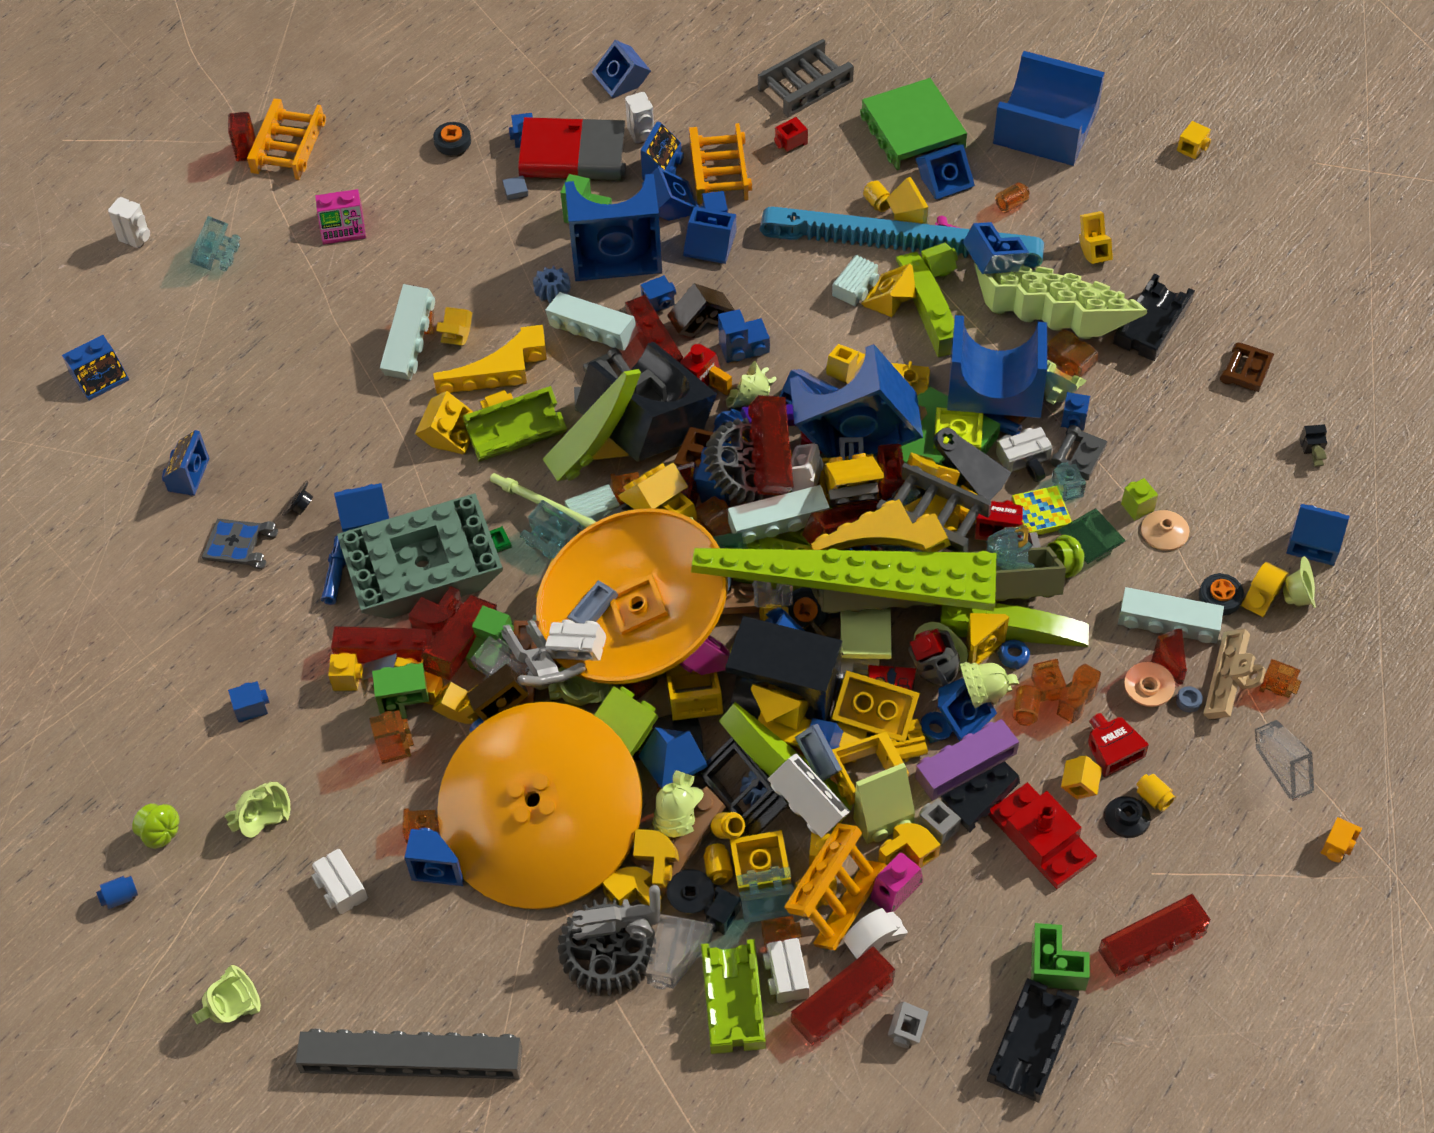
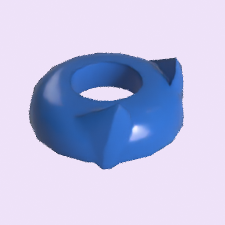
(1012, 661)
(935, 718)

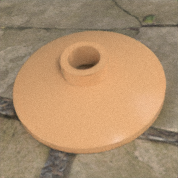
(1164, 537)
(1153, 676)

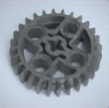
(739, 461)
(607, 958)

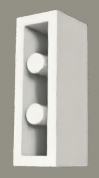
(808, 795)

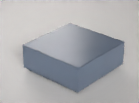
(515, 187)

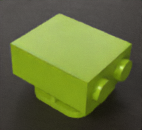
(627, 717)

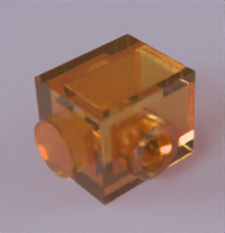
(780, 930)

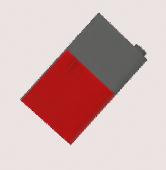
(572, 147)

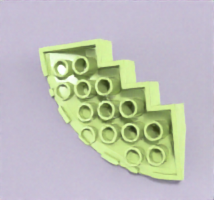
(1058, 300)

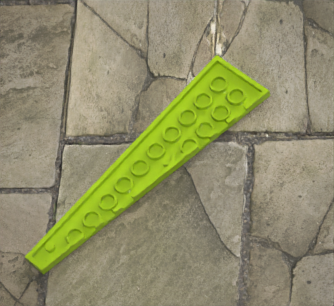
(926, 577)

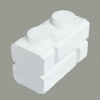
(639, 116)
(129, 222)
(1020, 448)
(806, 466)
(576, 640)
(339, 881)
(787, 970)

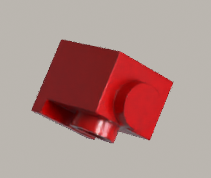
(791, 134)
(928, 645)

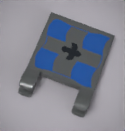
(235, 541)

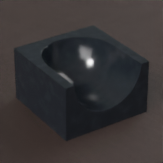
(648, 424)
(786, 659)

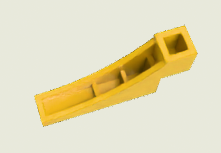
(498, 369)
(887, 527)

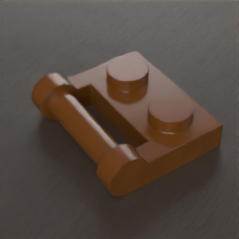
(1253, 370)

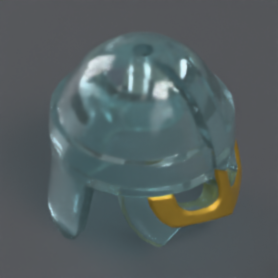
(1009, 549)

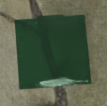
(1094, 534)

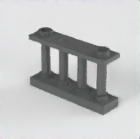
(807, 93)
(955, 495)

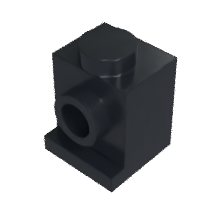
(722, 910)

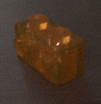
(391, 736)

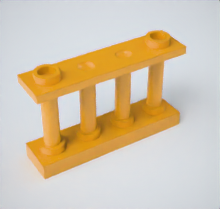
(271, 128)
(702, 172)
(820, 875)

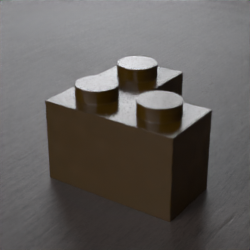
(697, 308)
(497, 693)

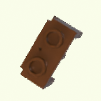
(692, 447)

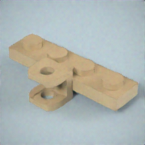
(1232, 669)

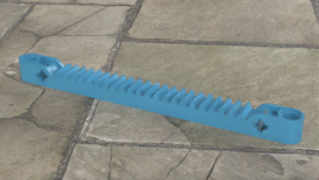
(778, 222)

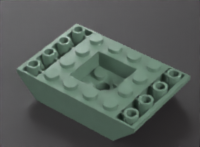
(386, 554)

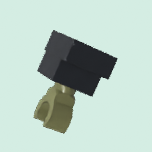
(1314, 441)

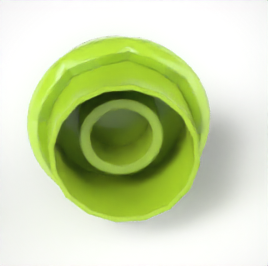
(1069, 553)
(156, 825)

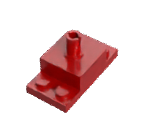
(1043, 833)

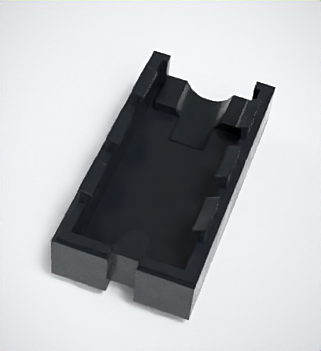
(1154, 329)
(1032, 1040)

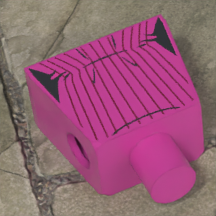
(900, 878)

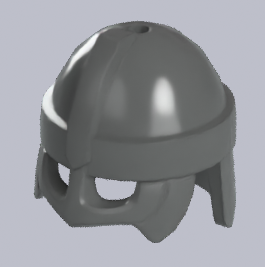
(942, 668)

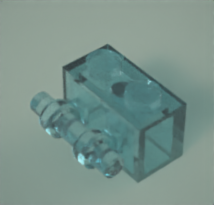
(209, 243)
(551, 525)
(768, 901)

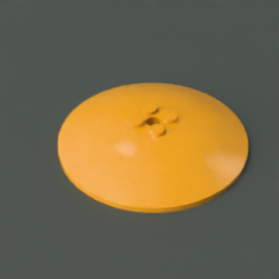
(644, 559)
(575, 831)

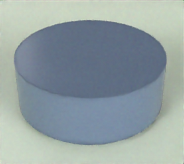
(1189, 699)

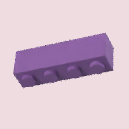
(966, 759)

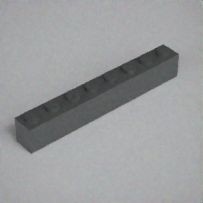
(409, 1054)

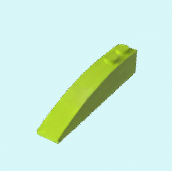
(930, 304)
(592, 429)
(1023, 625)
(763, 745)

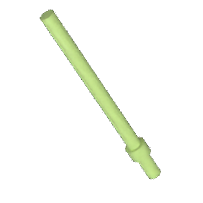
(511, 486)

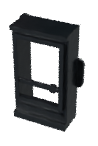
(764, 809)

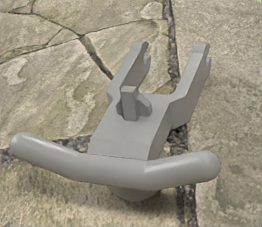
(541, 665)
(611, 919)

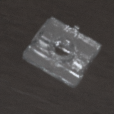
(777, 597)

